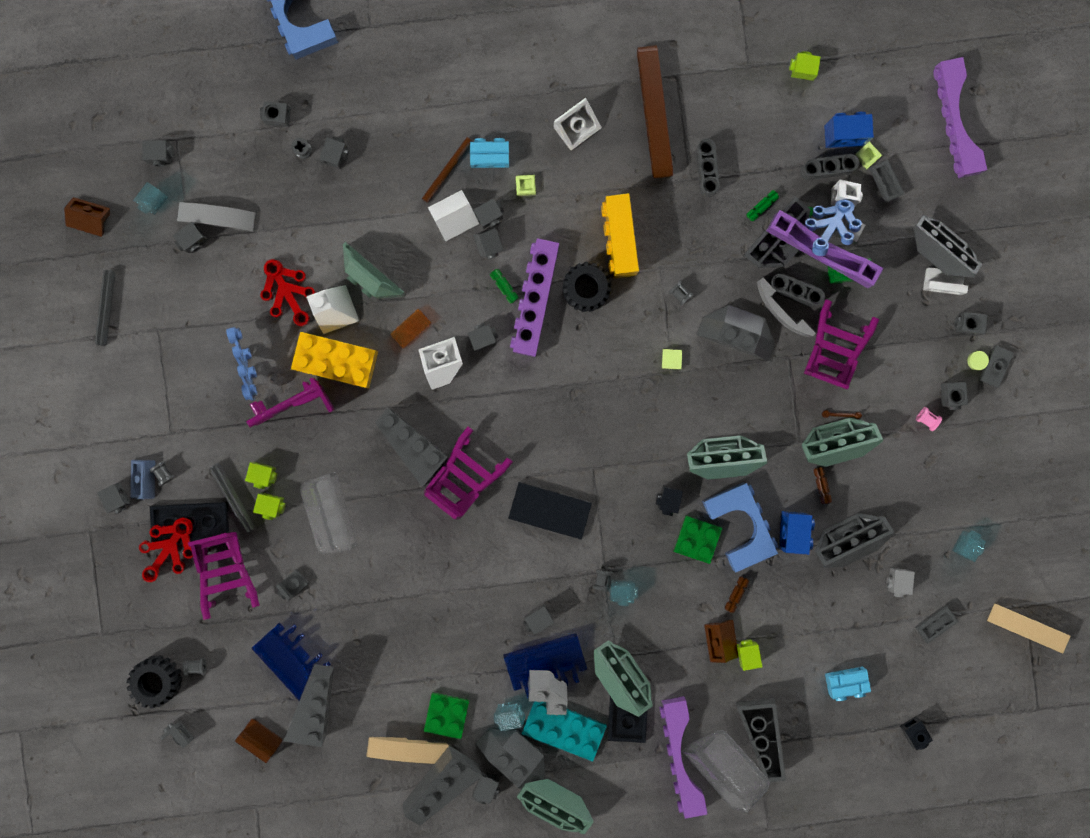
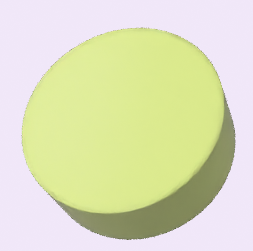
(978, 360)

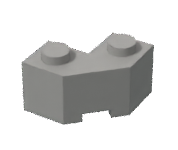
(547, 689)

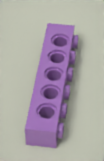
(549, 250)

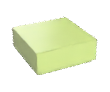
(868, 155)
(525, 185)
(671, 359)

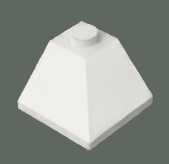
(333, 308)
(441, 362)

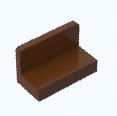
(86, 216)
(721, 641)
(259, 740)

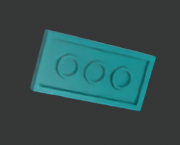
(567, 732)

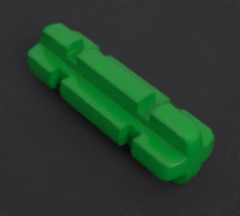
(765, 203)
(504, 286)

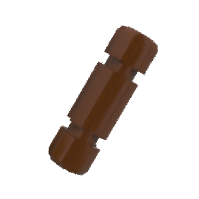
(822, 485)
(736, 594)

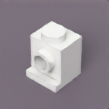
(846, 191)

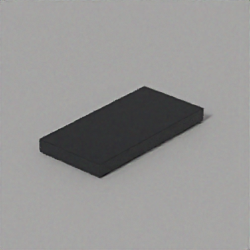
(550, 510)
(207, 519)

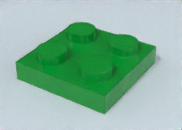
(697, 539)
(446, 715)

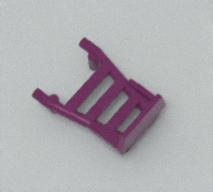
(846, 370)
(310, 392)
(458, 509)
(201, 560)

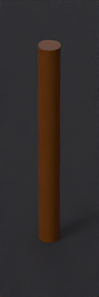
(447, 169)

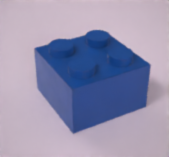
(849, 130)
(796, 532)

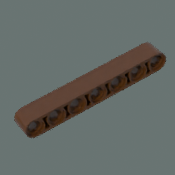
(655, 111)

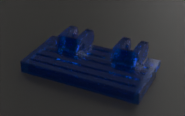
(550, 656)
(284, 661)

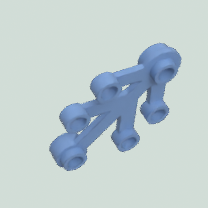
(842, 210)
(242, 356)

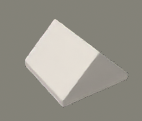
(577, 124)
(453, 215)

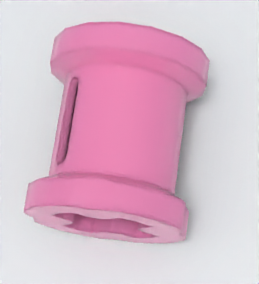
(929, 419)

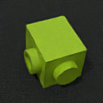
(805, 66)
(261, 475)
(269, 506)
(749, 655)

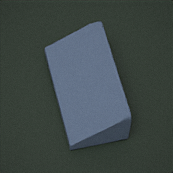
(142, 479)

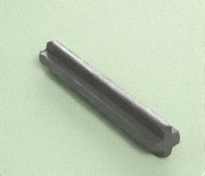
(104, 307)
(232, 498)

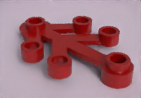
(285, 289)
(168, 546)

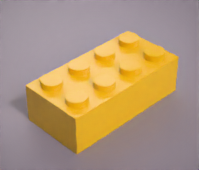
(620, 235)
(334, 360)

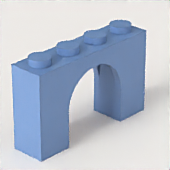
(302, 40)
(760, 544)

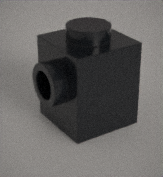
(669, 500)
(916, 733)

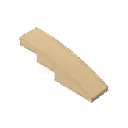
(1028, 628)
(405, 750)

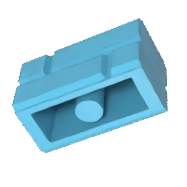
(489, 154)
(848, 683)

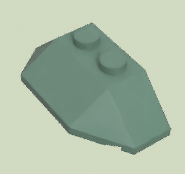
(368, 276)
(841, 441)
(726, 457)
(622, 678)
(556, 805)

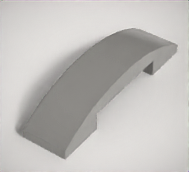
(216, 216)
(766, 292)

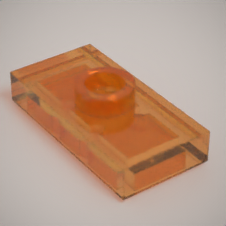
(410, 328)

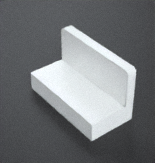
(937, 281)

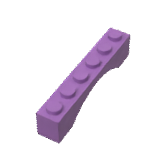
(967, 156)
(846, 263)
(691, 796)

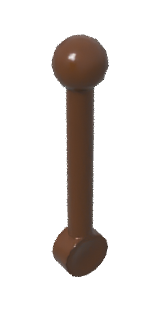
(826, 414)

